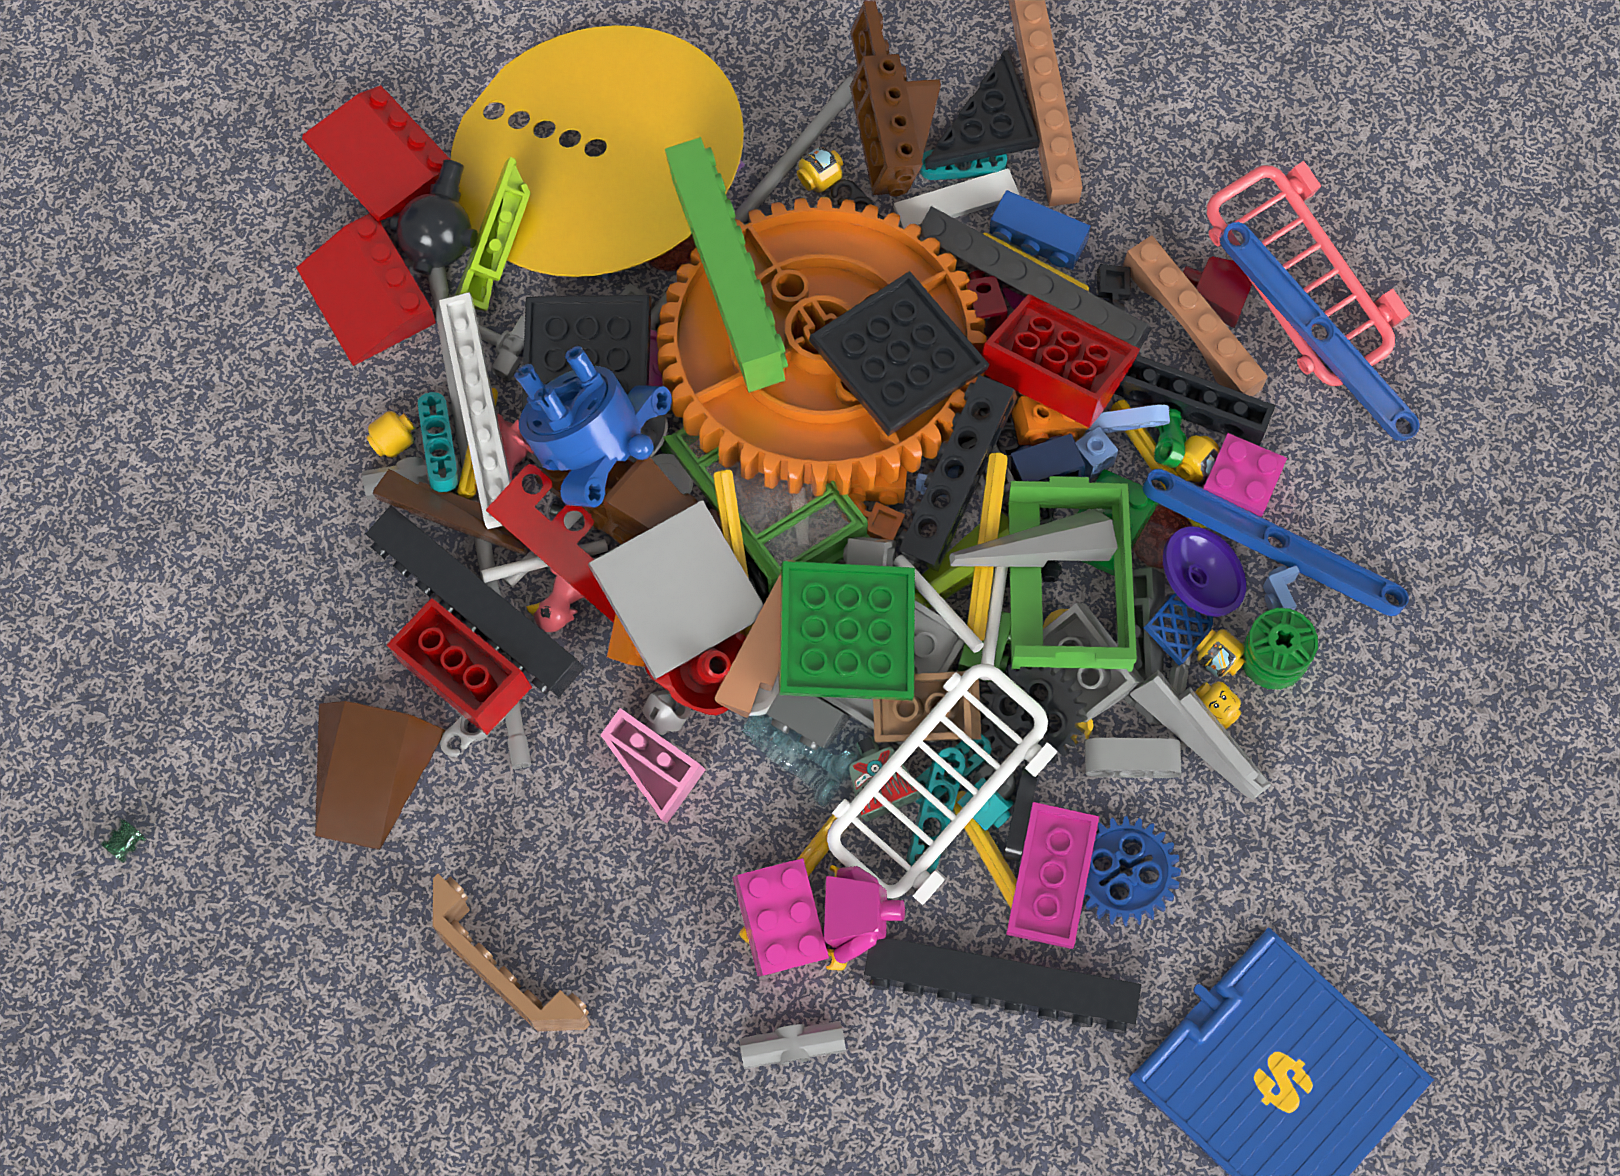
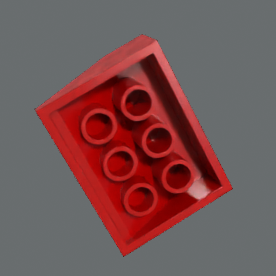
(377, 152)
(365, 290)
(1058, 360)

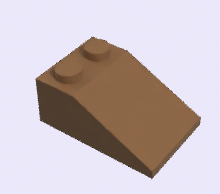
(899, 718)

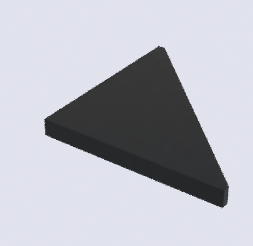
(990, 122)

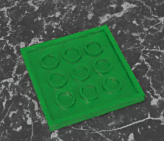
(847, 631)

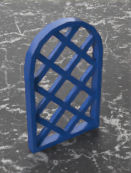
(1161, 640)

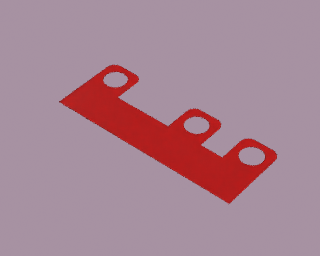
(548, 538)

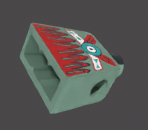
(895, 790)

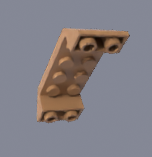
(558, 1014)

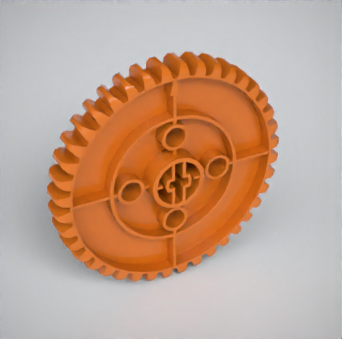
(810, 422)

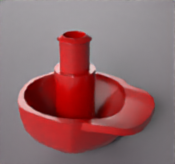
(700, 678)

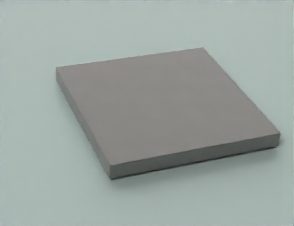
(677, 589)

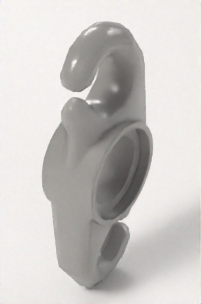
(459, 729)

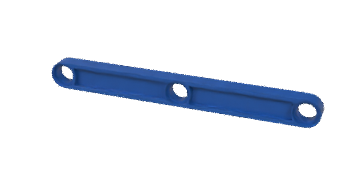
(1335, 349)
(1295, 551)

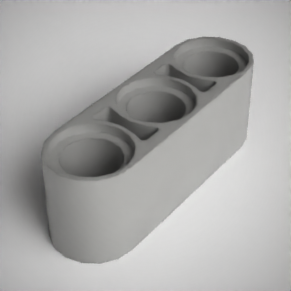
(1133, 757)

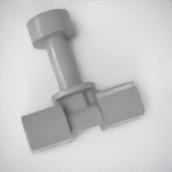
(507, 346)

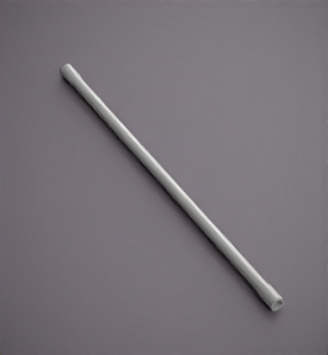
(838, 101)
(439, 290)

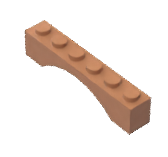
(1165, 282)

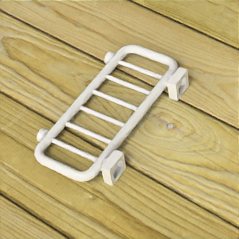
(1027, 749)

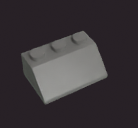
(1100, 686)

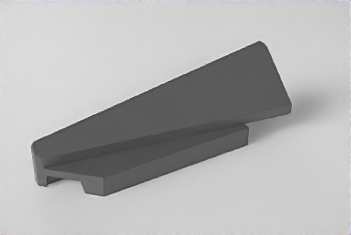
(1148, 599)

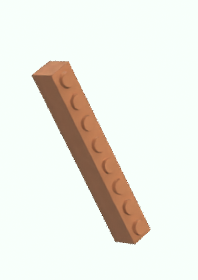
(1046, 101)

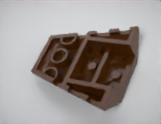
(367, 769)

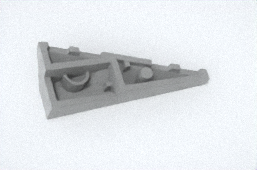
(1072, 538)

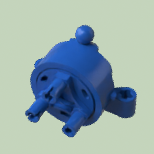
(587, 424)

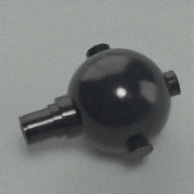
(434, 225)

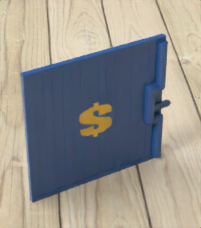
(1280, 1071)

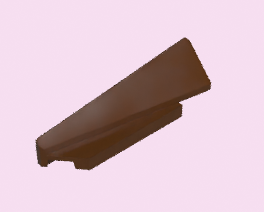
(444, 509)

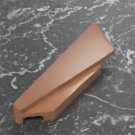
(757, 660)

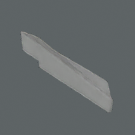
(1201, 731)

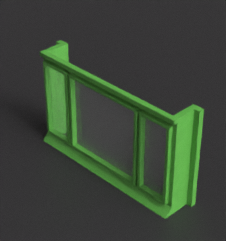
(773, 521)

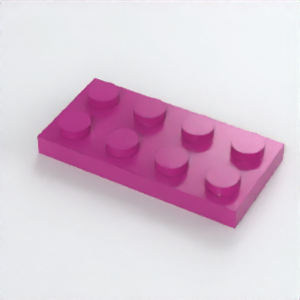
(1052, 875)

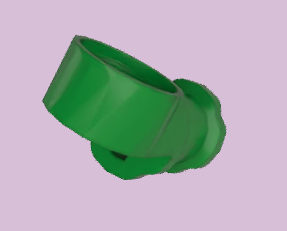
(1172, 440)

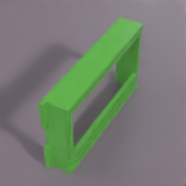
(1026, 582)

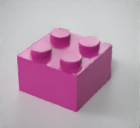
(1245, 474)

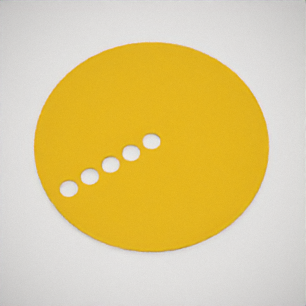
(612, 85)

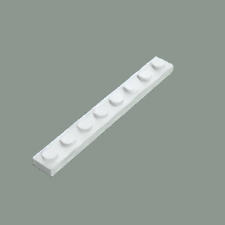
(476, 400)

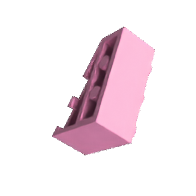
(654, 764)

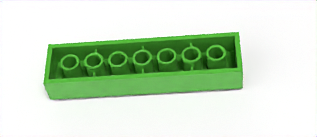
(727, 264)

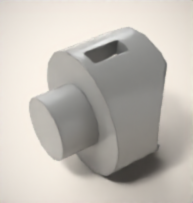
(660, 713)

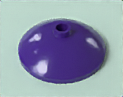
(1204, 571)

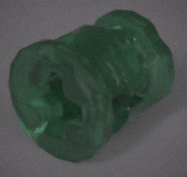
(123, 840)

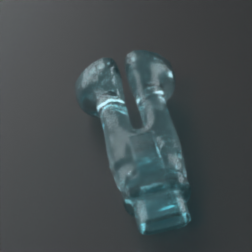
(784, 751)

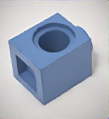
(1097, 452)

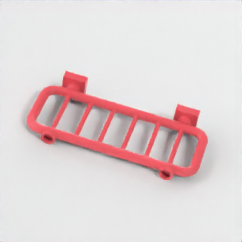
(1296, 188)

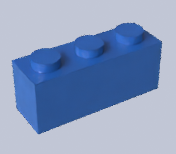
(1039, 230)

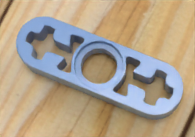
(1132, 419)

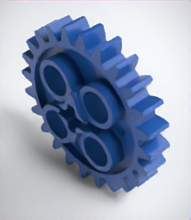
(1141, 896)

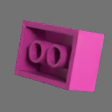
(780, 917)

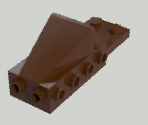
(889, 110)
(634, 499)

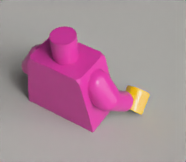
(856, 913)

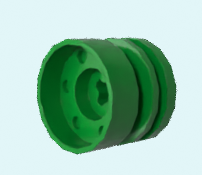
(1279, 665)

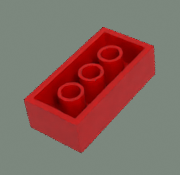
(459, 666)

